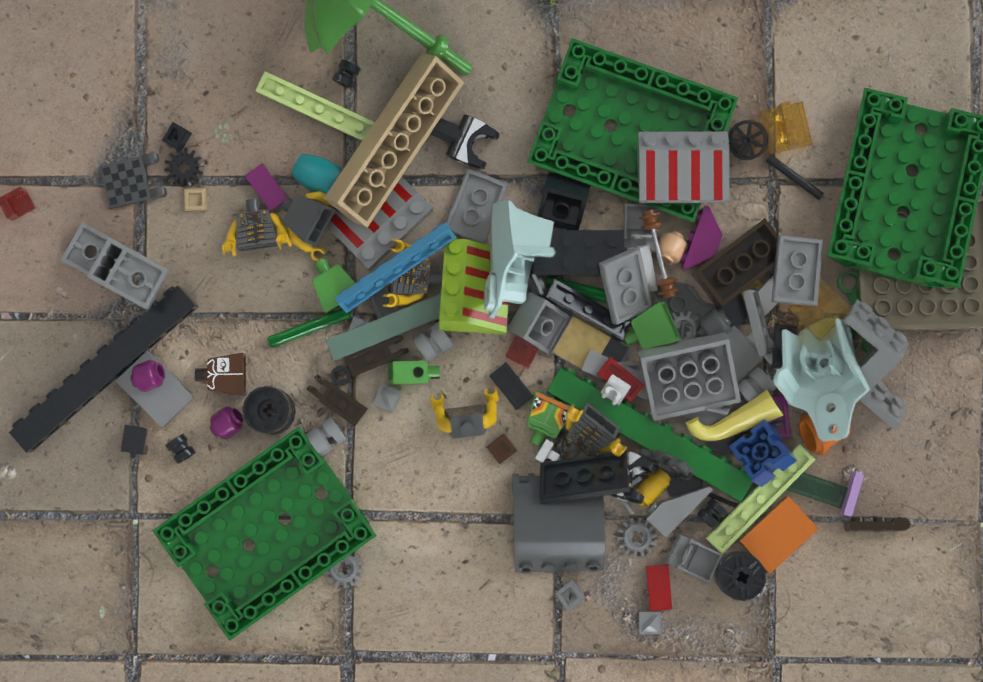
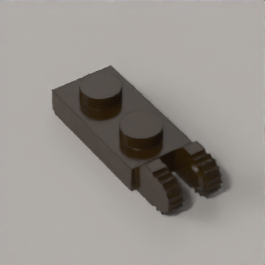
(374, 356)
(339, 401)
(878, 524)

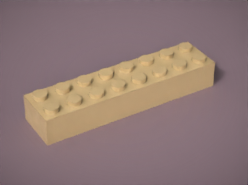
(394, 140)

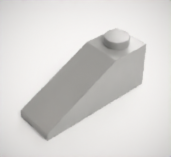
(674, 510)

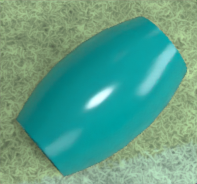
(315, 172)

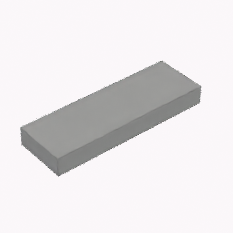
(757, 321)

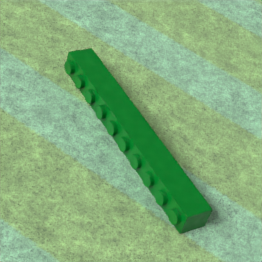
(652, 435)

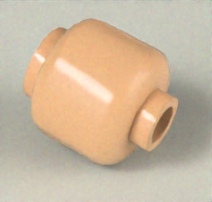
(672, 247)

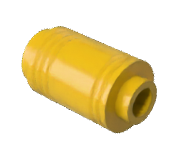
(653, 487)

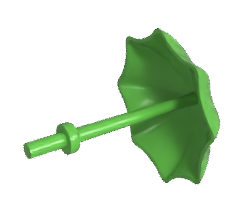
(330, 19)

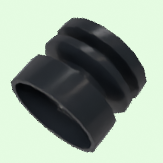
(264, 399)
(729, 569)

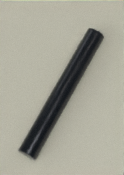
(788, 172)

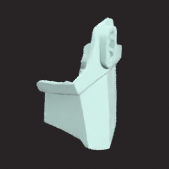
(513, 245)
(822, 377)

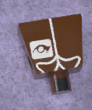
(225, 374)

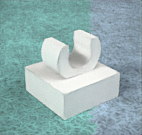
(615, 389)
(545, 451)

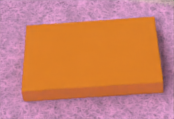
(778, 534)

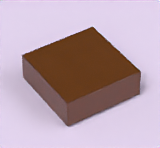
(501, 448)

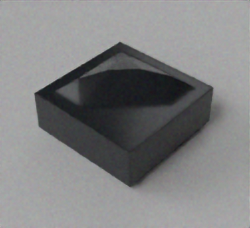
(176, 136)

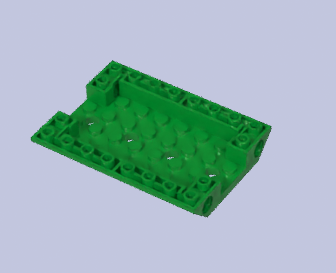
(634, 97)
(938, 199)
(249, 508)

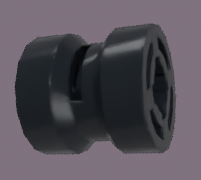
(346, 74)
(180, 448)
(712, 513)

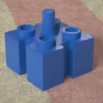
(763, 453)

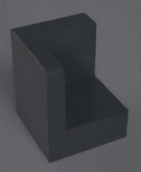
(134, 440)

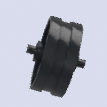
(748, 140)

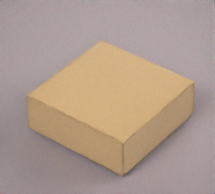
(195, 200)

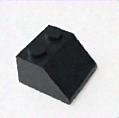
(563, 201)

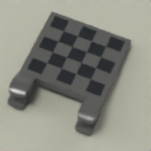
(128, 183)

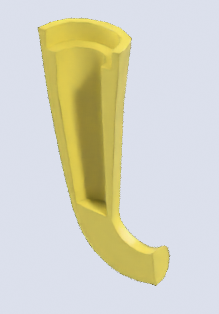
(742, 419)

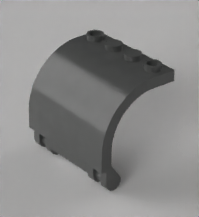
(556, 534)

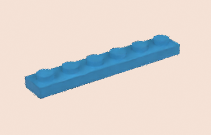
(396, 267)

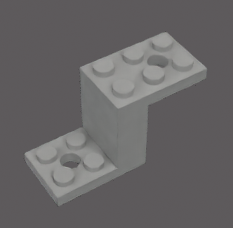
(115, 266)
(879, 361)

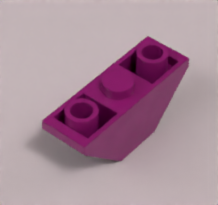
(703, 240)

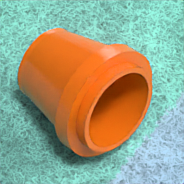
(810, 437)

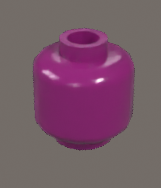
(147, 375)
(226, 422)

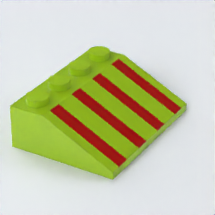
(463, 290)

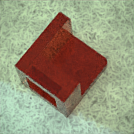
(16, 203)
(521, 352)

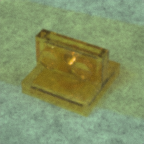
(786, 127)
(821, 319)

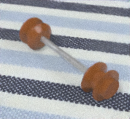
(666, 283)

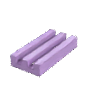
(854, 486)

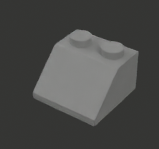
(539, 323)

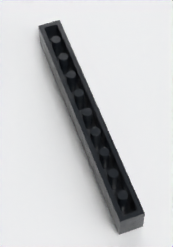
(103, 369)

